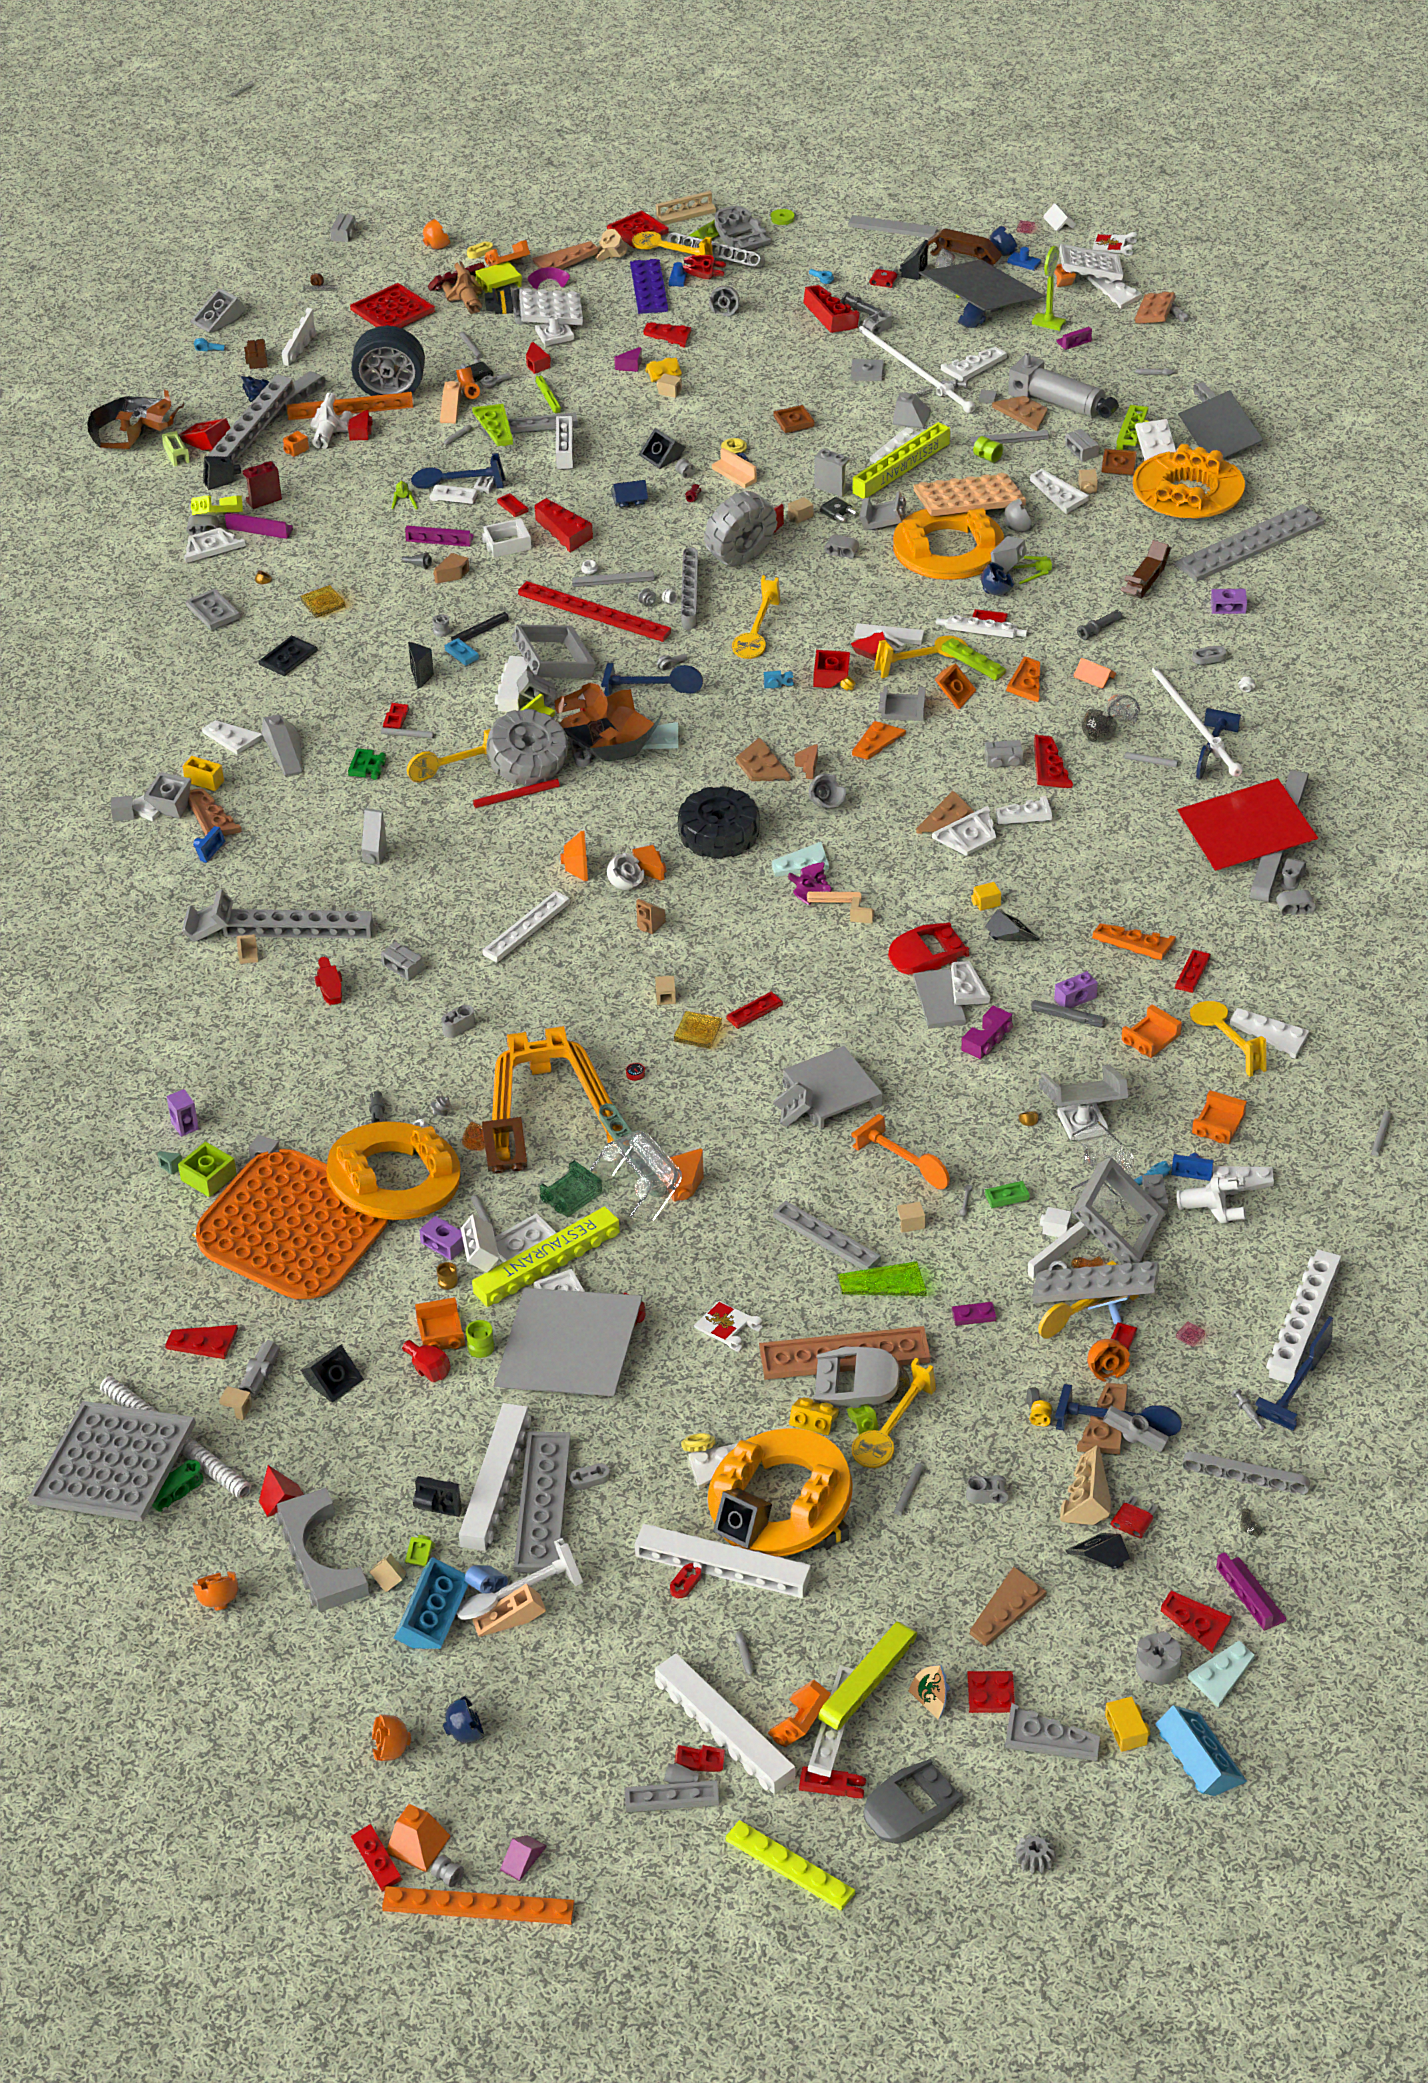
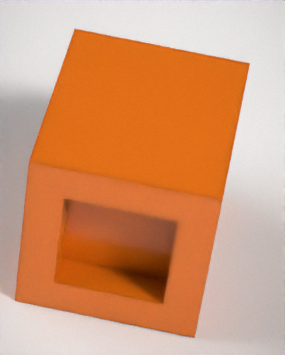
(295, 443)

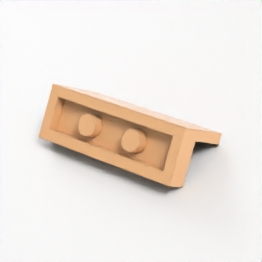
(735, 468)

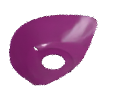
(545, 273)

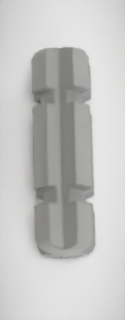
(1178, 313)

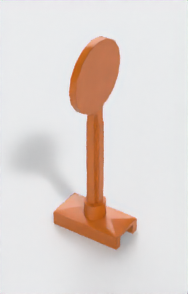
(929, 1165)

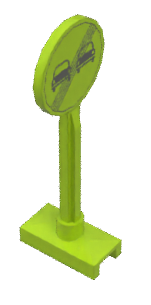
(1048, 319)

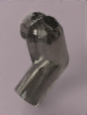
(1249, 1525)

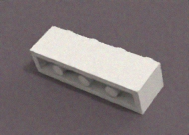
(564, 442)
(508, 695)

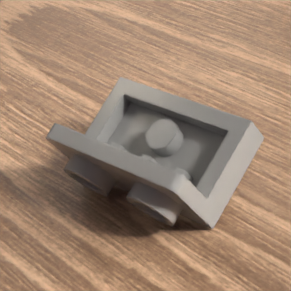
(794, 1103)

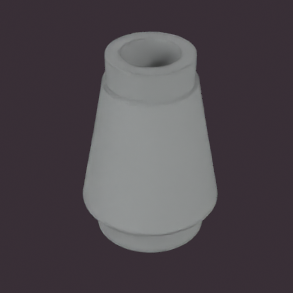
(679, 1774)

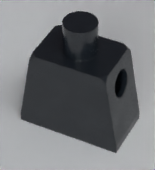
(219, 471)

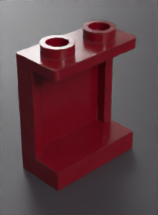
(262, 485)

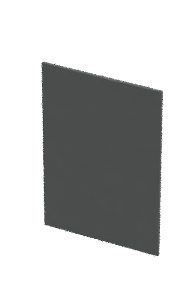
(1221, 425)

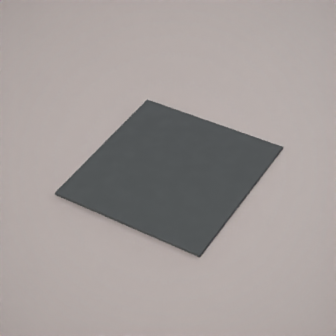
(982, 284)

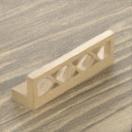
(685, 212)

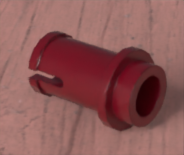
(692, 494)

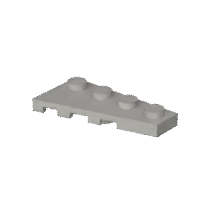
(1038, 1734)

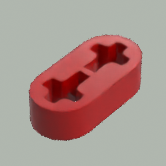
(682, 1577)

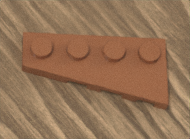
(566, 257)
(210, 814)

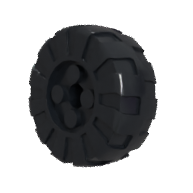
(718, 822)

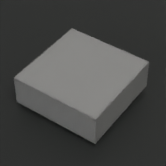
(987, 396)

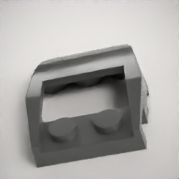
(895, 1816)

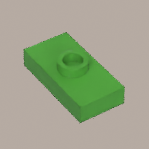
(1007, 1194)

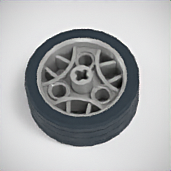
(387, 346)

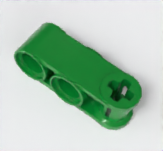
(178, 1484)

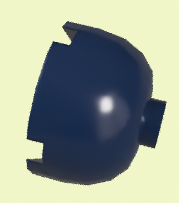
(1003, 242)
(972, 316)
(995, 580)
(461, 1720)

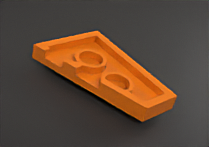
(1026, 680)
(876, 739)

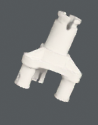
(328, 422)
(1214, 1198)

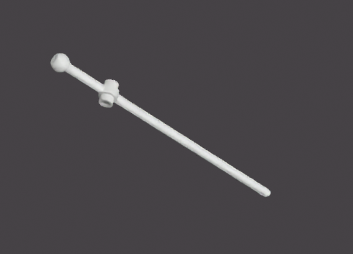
(942, 389)
(1216, 744)

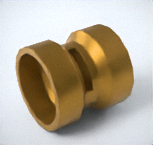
(447, 1275)

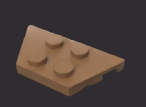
(1022, 410)
(760, 763)
(947, 812)

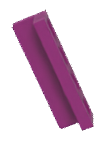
(258, 525)
(438, 536)
(1249, 1591)

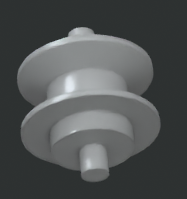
(647, 597)
(441, 1105)

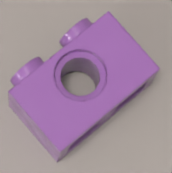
(1228, 601)
(1076, 990)
(182, 1112)
(442, 1237)

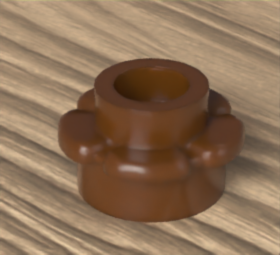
(317, 279)

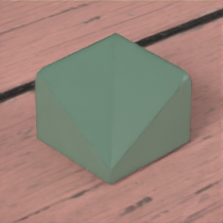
(169, 1161)

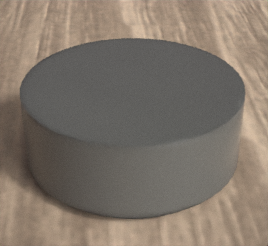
(1032, 1396)

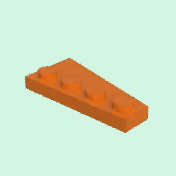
(1134, 940)

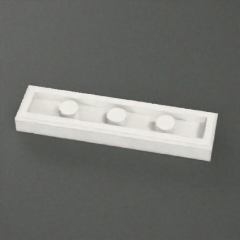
(904, 635)
(1057, 1249)

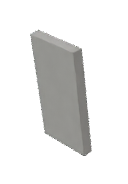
(937, 998)

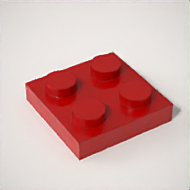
(990, 1691)

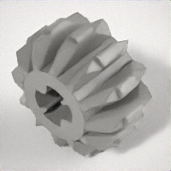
(1035, 1853)

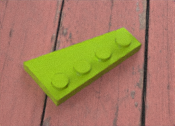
(495, 423)

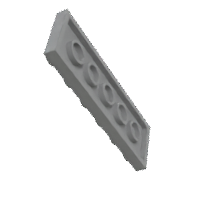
(1096, 1282)

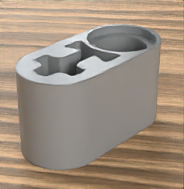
(201, 523)
(841, 546)
(1295, 902)
(458, 1021)

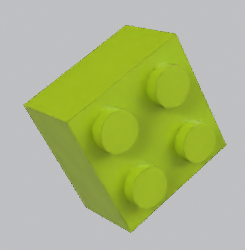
(207, 1169)

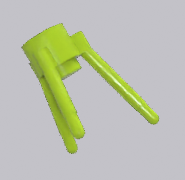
(402, 491)
(1043, 565)

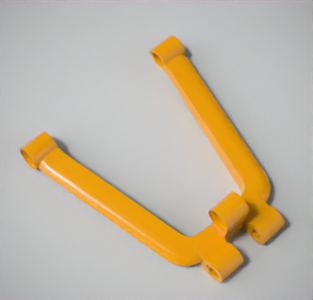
(539, 1056)

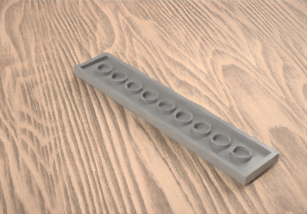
(1249, 542)

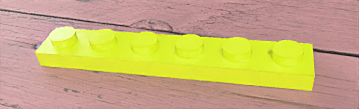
(790, 1865)

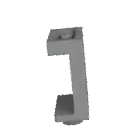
(830, 472)
(882, 514)
(902, 706)
(208, 920)

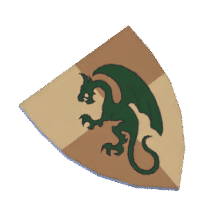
(1113, 1304)
(931, 1689)

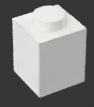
(1055, 1222)

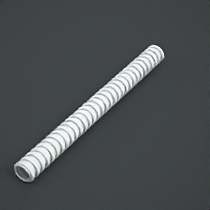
(192, 1450)

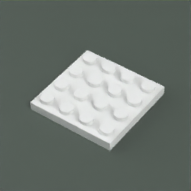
(1091, 262)
(540, 304)

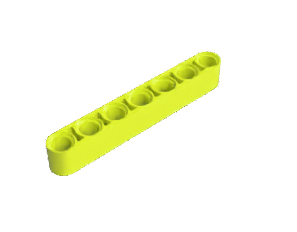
(867, 1676)

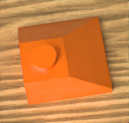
(955, 685)
(575, 856)
(692, 1173)
(417, 1838)

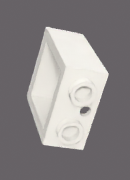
(503, 530)

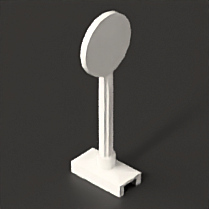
(484, 1602)

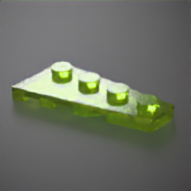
(896, 1280)

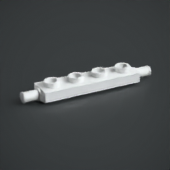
(987, 627)

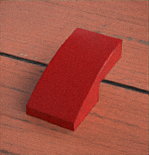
(396, 716)
(704, 1759)

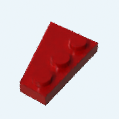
(203, 1341)
(1196, 1619)

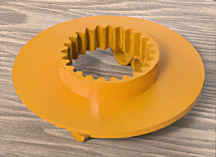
(1155, 477)

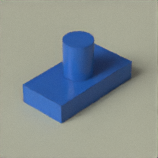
(1024, 260)
(677, 275)
(210, 844)
(1192, 1167)

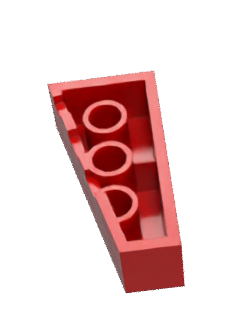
(830, 310)
(563, 524)

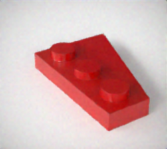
(668, 332)

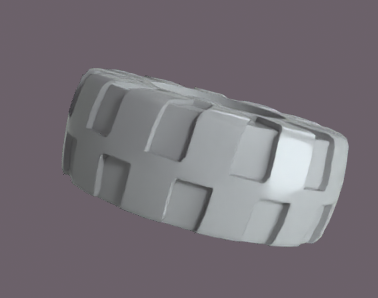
(740, 528)
(526, 747)

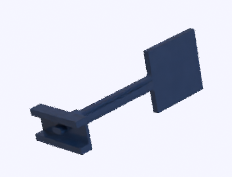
(1279, 1411)

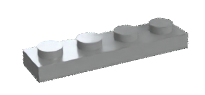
(671, 1796)

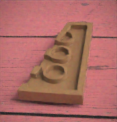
(1099, 1432)
(1008, 1604)

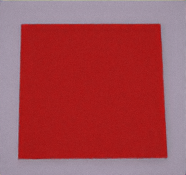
(1247, 824)

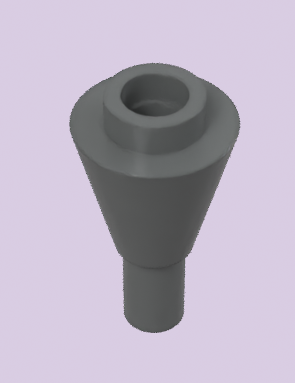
(421, 560)

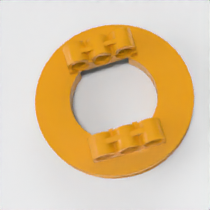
(913, 549)
(356, 1182)
(822, 1498)

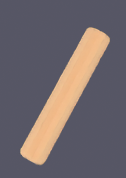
(832, 897)

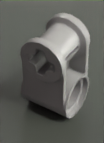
(878, 322)
(1292, 873)
(985, 1489)

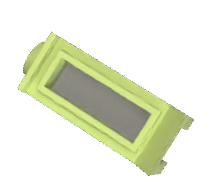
(174, 447)

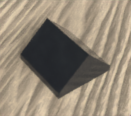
(420, 663)

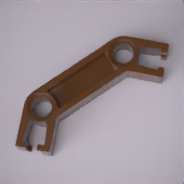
(965, 244)
(1148, 571)

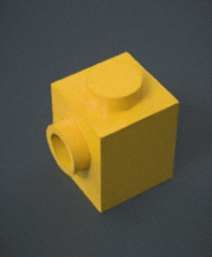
(986, 896)

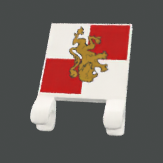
(1114, 243)
(725, 1322)

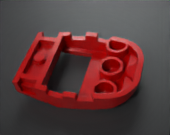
(911, 954)

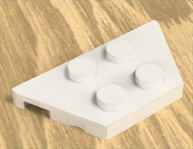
(210, 544)
(968, 833)

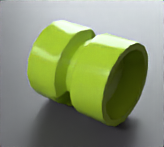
(988, 449)
(480, 1338)

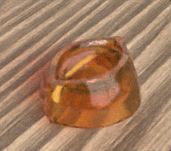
(473, 1137)

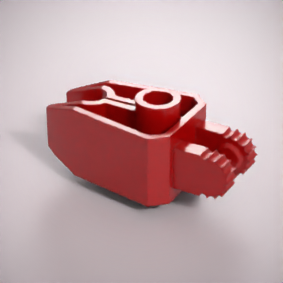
(703, 266)
(329, 981)

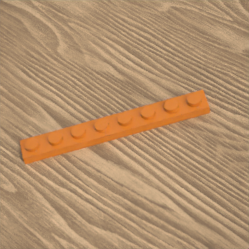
(354, 405)
(478, 1905)

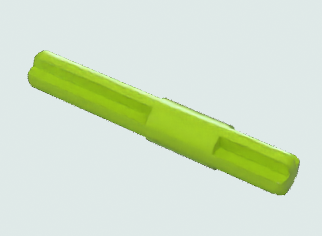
(548, 394)

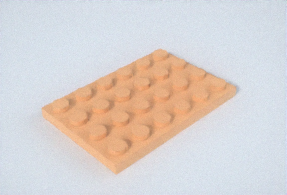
(968, 494)

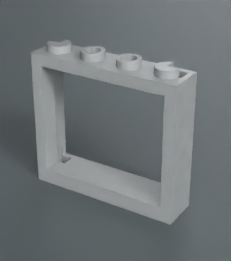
(581, 668)
(1134, 1195)

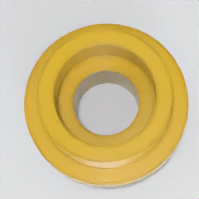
(848, 683)

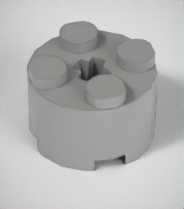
(1158, 1658)

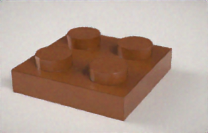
(793, 418)
(1119, 461)

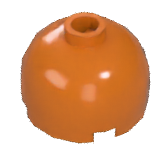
(434, 235)
(1111, 1356)
(216, 1590)
(390, 1735)

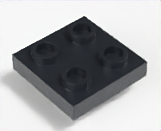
(437, 1496)

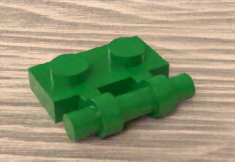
(362, 762)

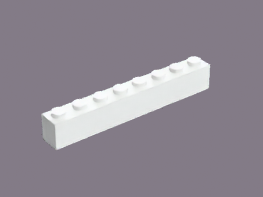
(494, 1477)
(723, 1560)
(725, 1724)

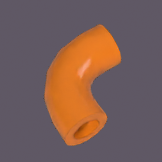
(468, 385)

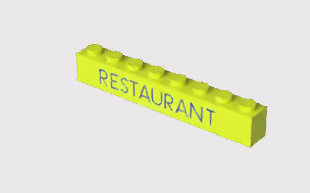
(901, 460)
(546, 1256)

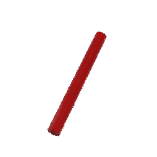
(508, 795)

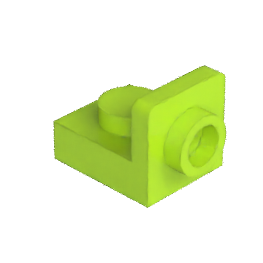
(864, 1418)
(419, 1550)

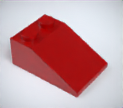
(205, 434)

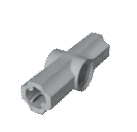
(260, 1367)
(1135, 1429)

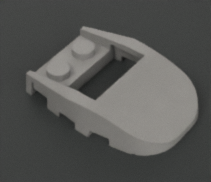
(738, 220)
(874, 1377)

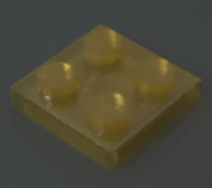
(322, 601)
(698, 1029)

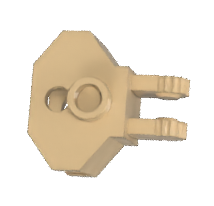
(610, 246)

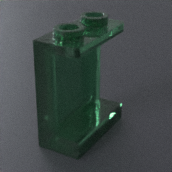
(572, 1190)

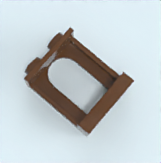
(493, 1127)

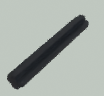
(481, 627)

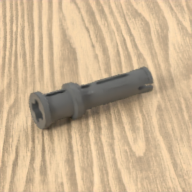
(857, 303)
(1095, 626)

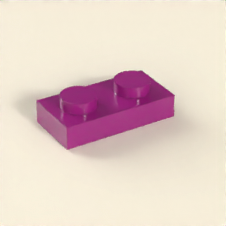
(973, 1313)

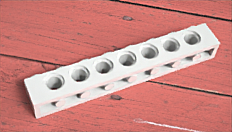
(1304, 1316)

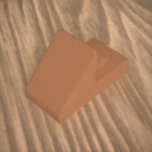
(808, 760)

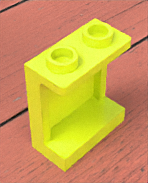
(498, 276)
(204, 506)

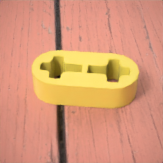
(479, 250)

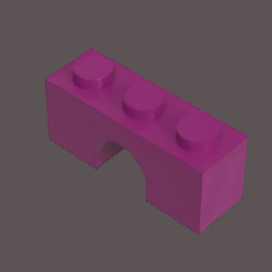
(995, 1025)

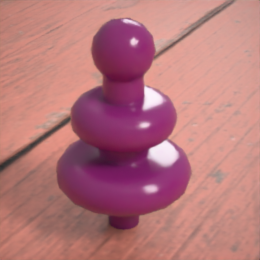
(821, 877)

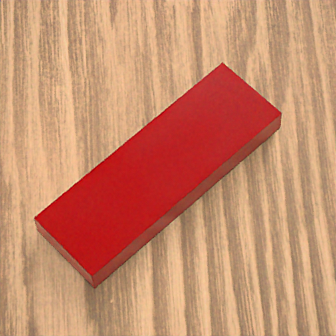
(1192, 971)
(754, 1010)

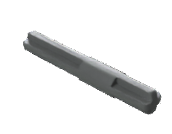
(1068, 1013)

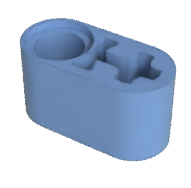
(485, 1578)

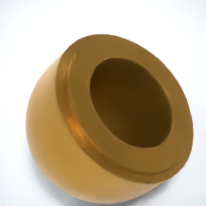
(261, 579)
(1028, 1118)

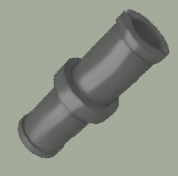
(376, 1107)

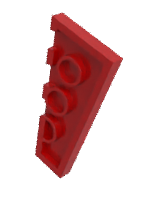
(1049, 764)

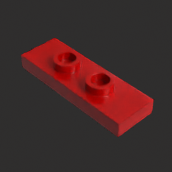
(376, 1857)

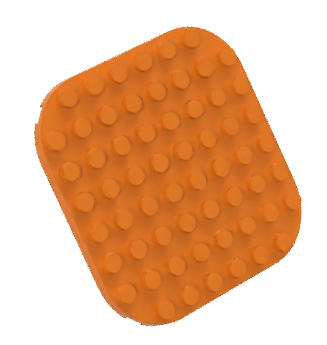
(286, 1227)

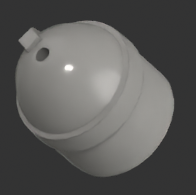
(830, 793)

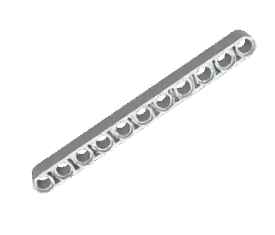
(1270, 864)

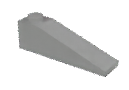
(284, 743)

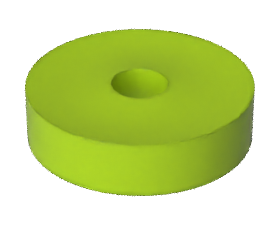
(782, 217)

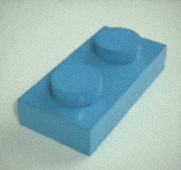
(461, 651)

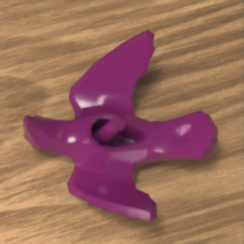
(807, 883)

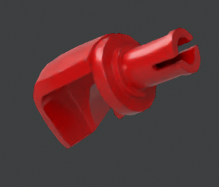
(428, 1360)

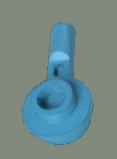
(824, 276)
(203, 345)
(1159, 1168)

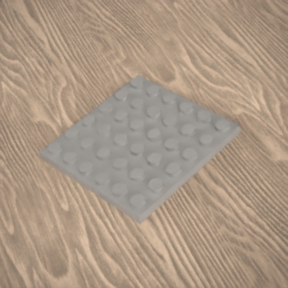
(112, 1461)

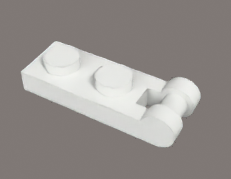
(453, 494)

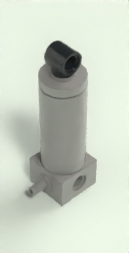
(1031, 379)

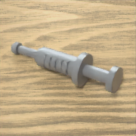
(955, 383)
(1245, 1405)

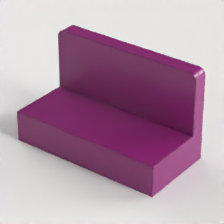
(1075, 338)

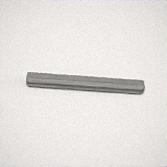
(1015, 437)
(613, 579)

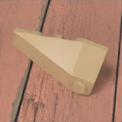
(1089, 1493)

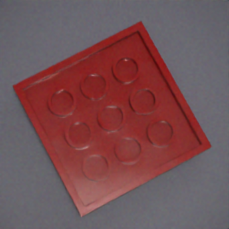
(392, 307)

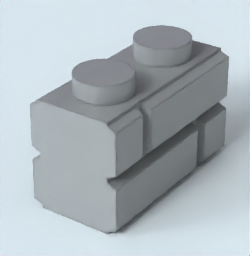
(343, 228)
(1082, 445)
(533, 685)
(1003, 753)
(402, 961)

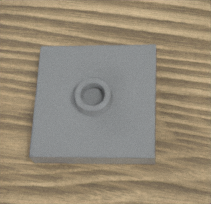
(866, 370)

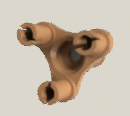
(464, 289)

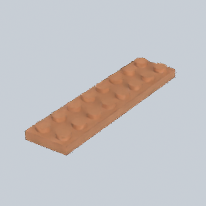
(799, 1356)

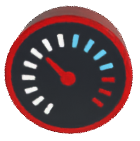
(635, 1071)

